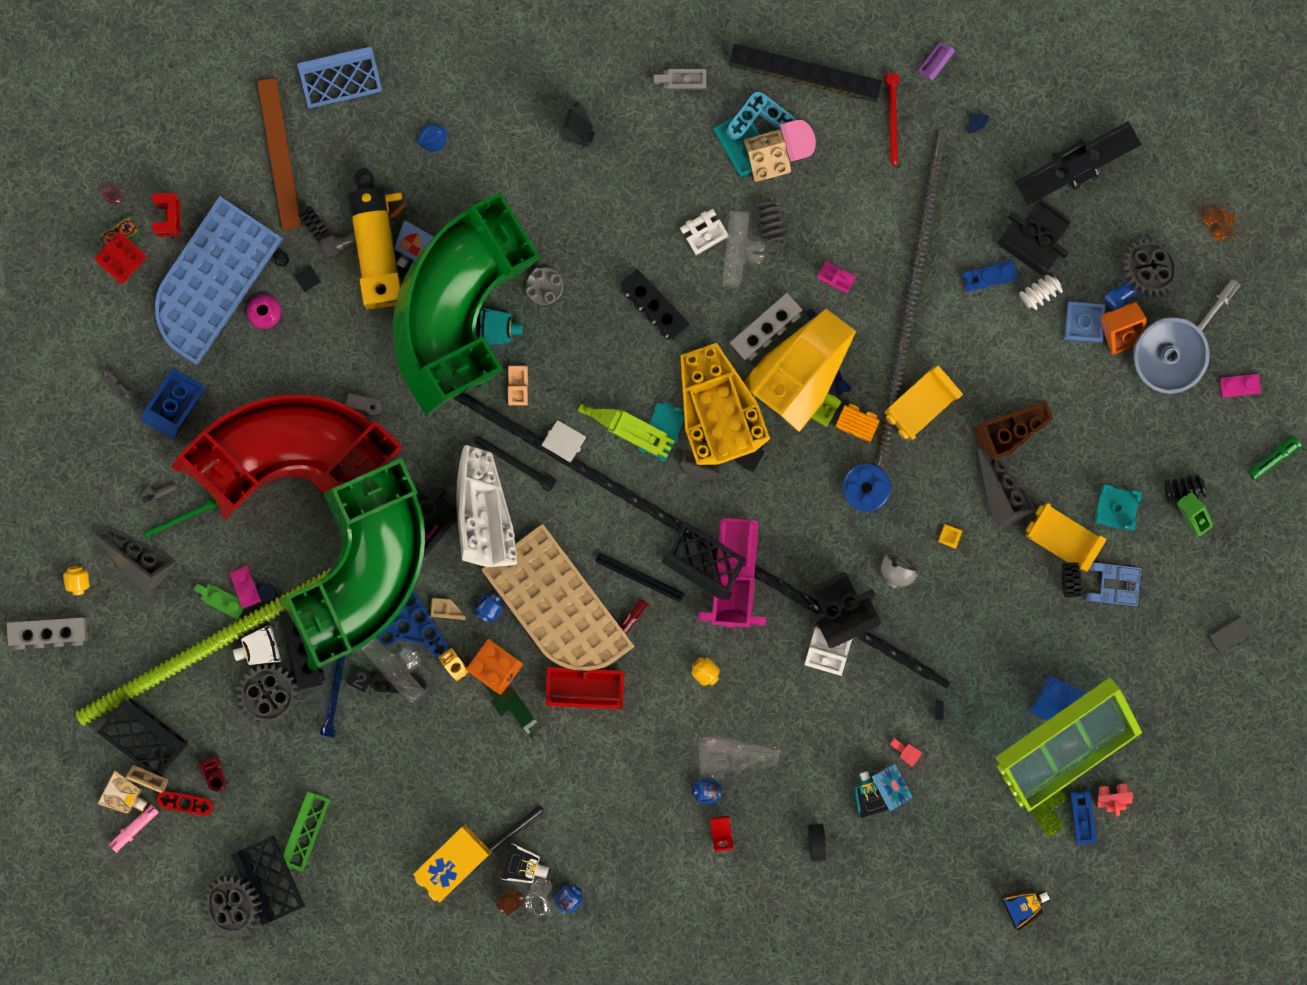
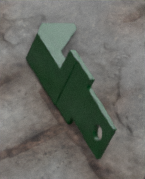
(511, 702)

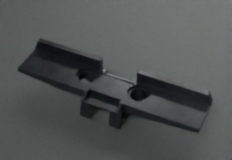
(1081, 169)

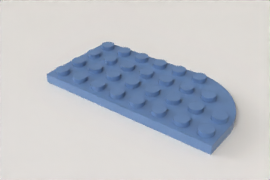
(211, 278)

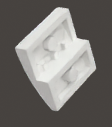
(826, 658)

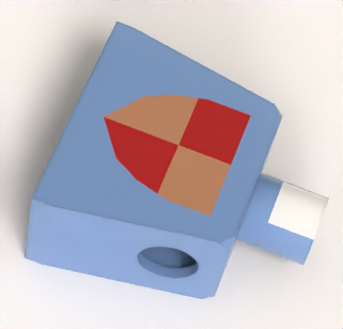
(410, 243)

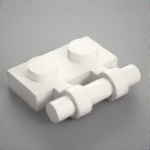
(708, 236)

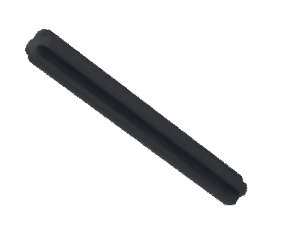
(639, 577)

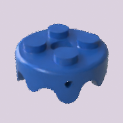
(880, 487)

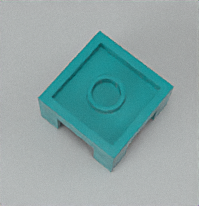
(1117, 508)

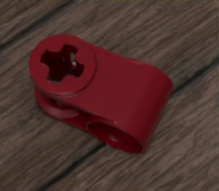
(213, 772)

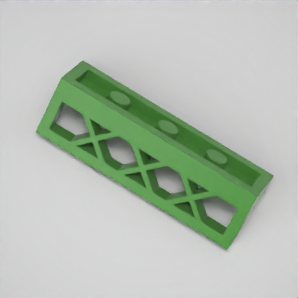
(298, 828)

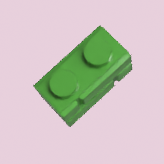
(1195, 514)

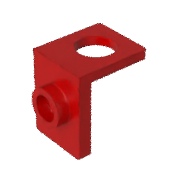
(721, 833)

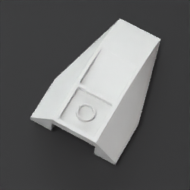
(482, 512)

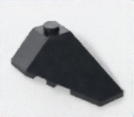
(578, 126)

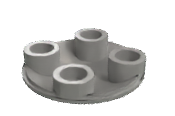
(544, 286)

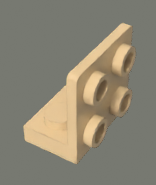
(768, 155)

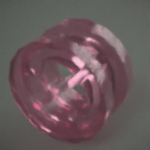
(109, 200)

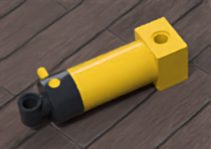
(374, 242)

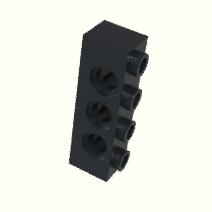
(638, 280)
(299, 660)

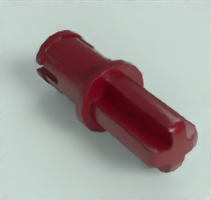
(633, 615)

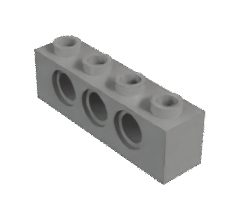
(784, 304)
(78, 635)

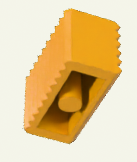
(857, 423)

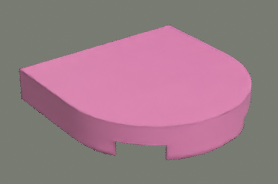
(798, 139)

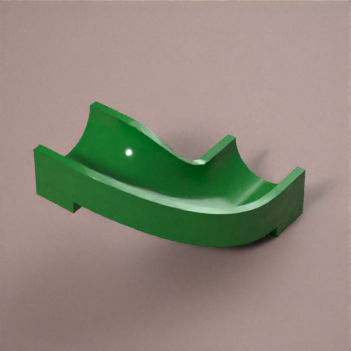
(443, 298)

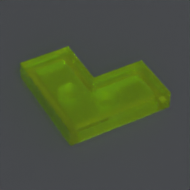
(1046, 817)

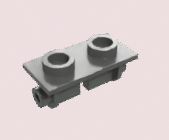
(119, 384)

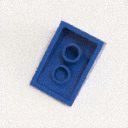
(172, 403)

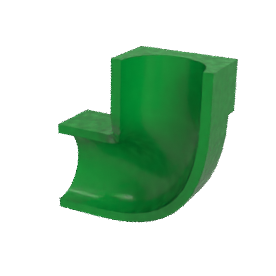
(374, 570)

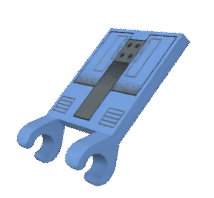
(1118, 584)

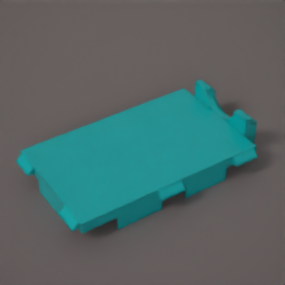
(669, 420)

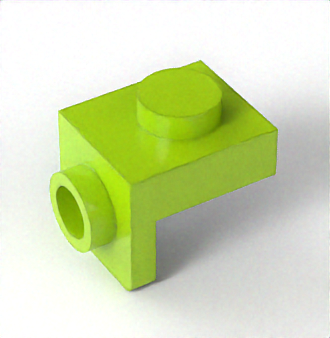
(826, 410)

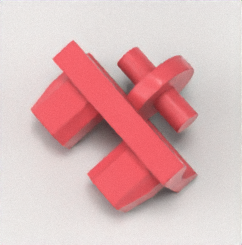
(1114, 802)

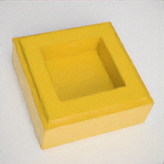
(950, 536)

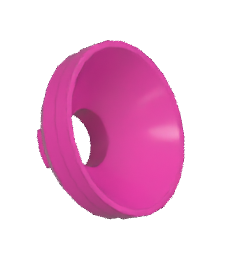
(268, 320)

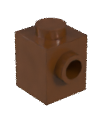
(510, 901)

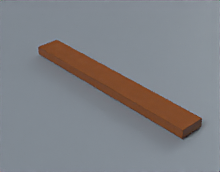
(279, 154)

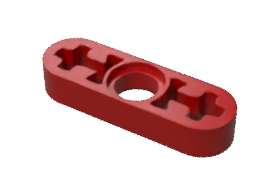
(172, 796)

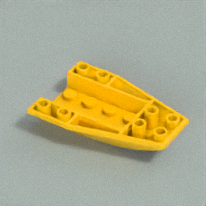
(802, 369)
(718, 408)

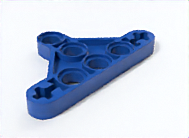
(416, 629)

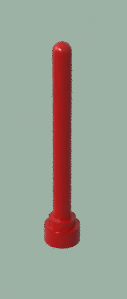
(891, 82)

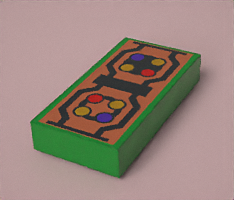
(126, 227)

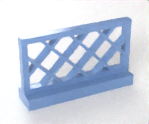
(335, 61)

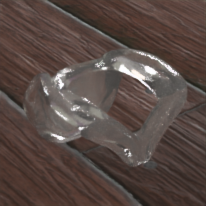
(540, 889)

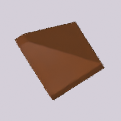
(396, 211)

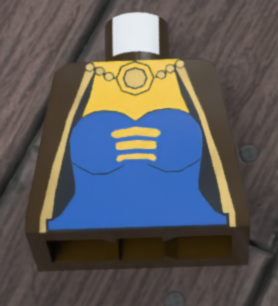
(1024, 906)

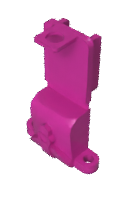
(741, 538)

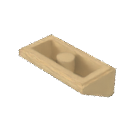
(147, 779)

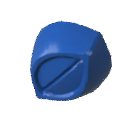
(432, 137)

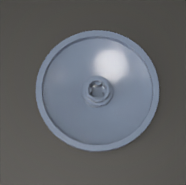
(1171, 355)

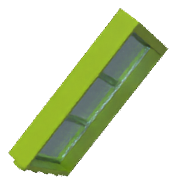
(1068, 745)

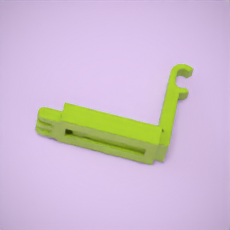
(631, 429)

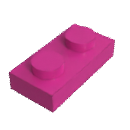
(1240, 385)
(245, 586)

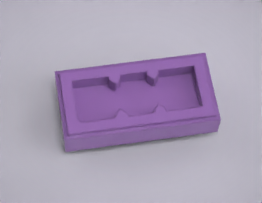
(936, 61)

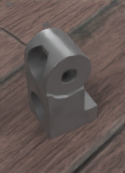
(364, 404)

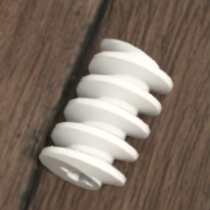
(1041, 291)

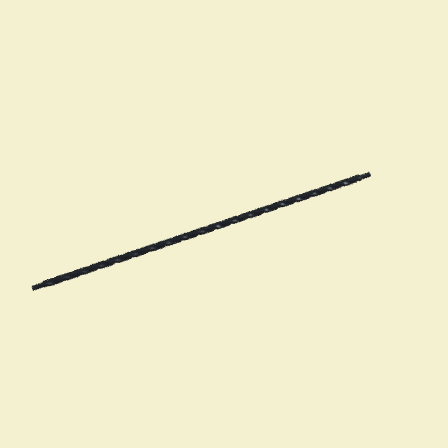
(677, 524)

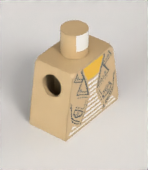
(122, 794)

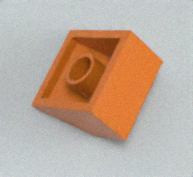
(1123, 327)

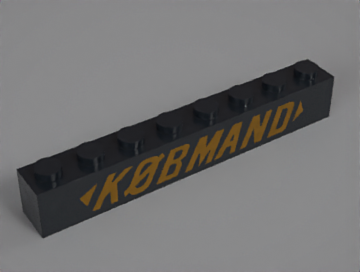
(805, 73)

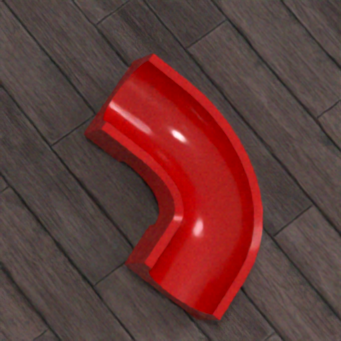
(281, 440)

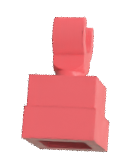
(908, 754)

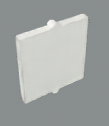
(564, 441)

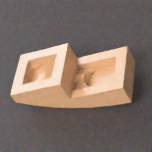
(518, 385)

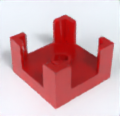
(172, 227)

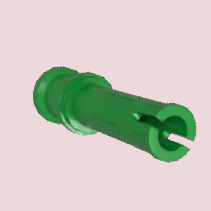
(1283, 451)

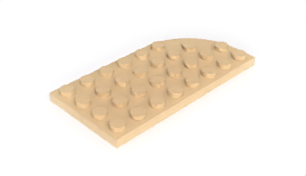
(558, 605)

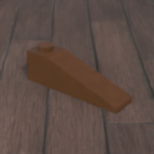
(1008, 432)

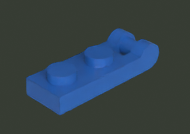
(990, 276)
(1083, 817)

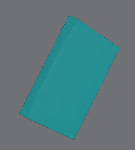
(736, 148)

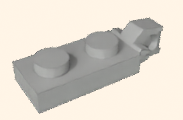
(682, 79)

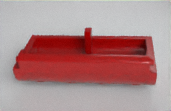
(584, 688)

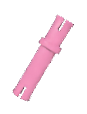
(130, 831)

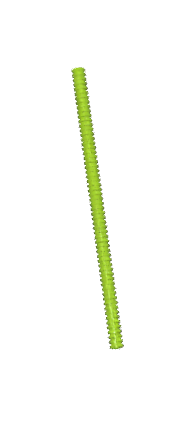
(188, 657)

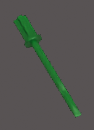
(211, 504)

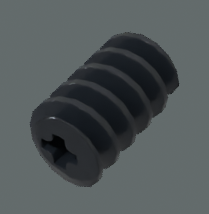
(1183, 488)

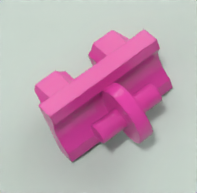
(836, 277)

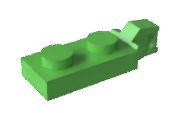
(220, 600)

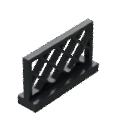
(700, 577)
(149, 722)
(246, 870)

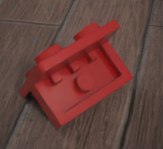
(120, 258)

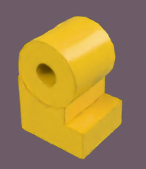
(453, 664)

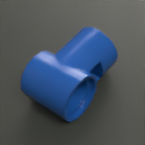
(1118, 297)

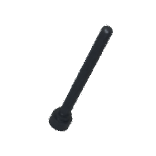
(545, 481)
(514, 829)

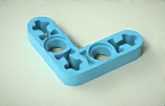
(762, 110)

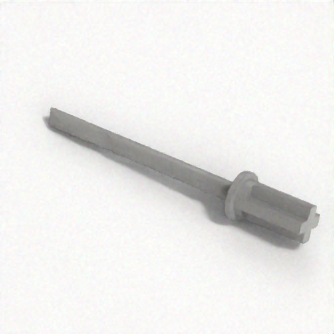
(1223, 297)

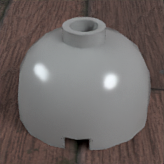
(898, 571)

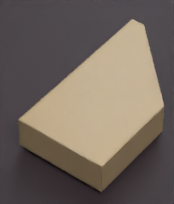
(445, 609)

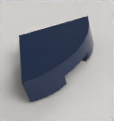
(977, 122)

